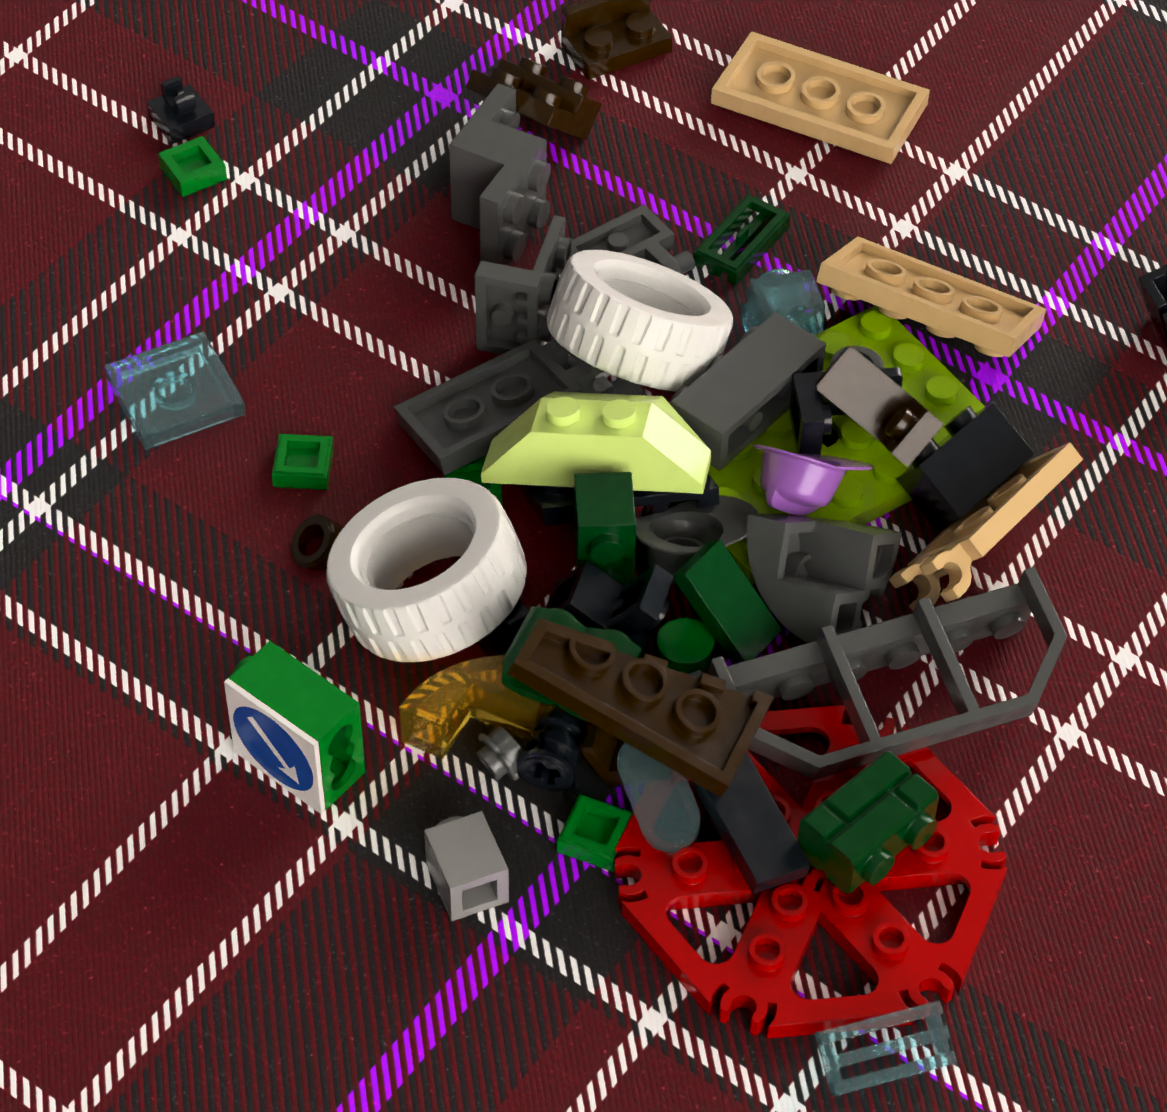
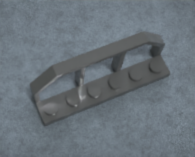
(899, 644)

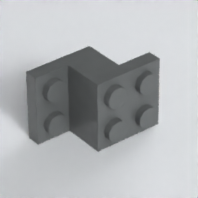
(499, 178)

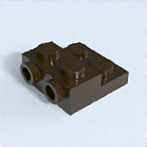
(553, 104)

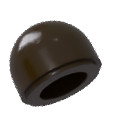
(308, 530)

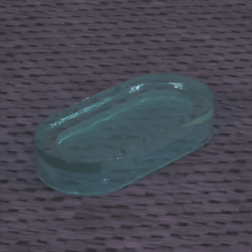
(659, 800)

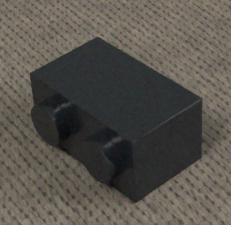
(965, 465)

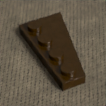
(664, 713)

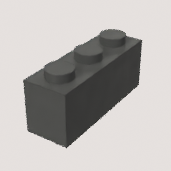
(748, 386)

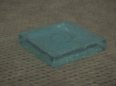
(174, 390)

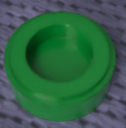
(685, 645)

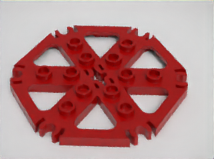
(789, 914)

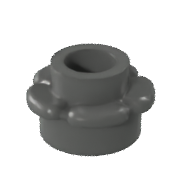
(499, 753)

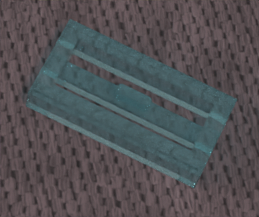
(936, 1034)

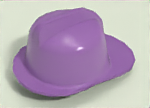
(801, 480)

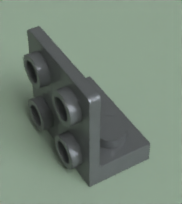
(515, 300)

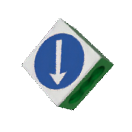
(295, 726)

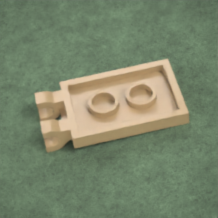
(984, 526)

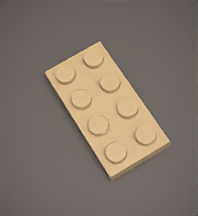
(820, 97)
(931, 296)

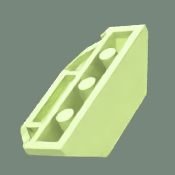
(599, 435)

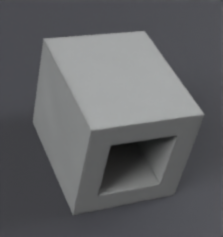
(466, 865)

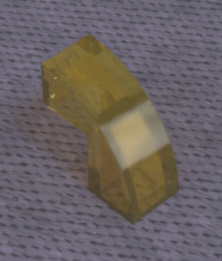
(446, 701)

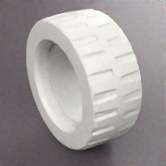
(637, 319)
(407, 532)

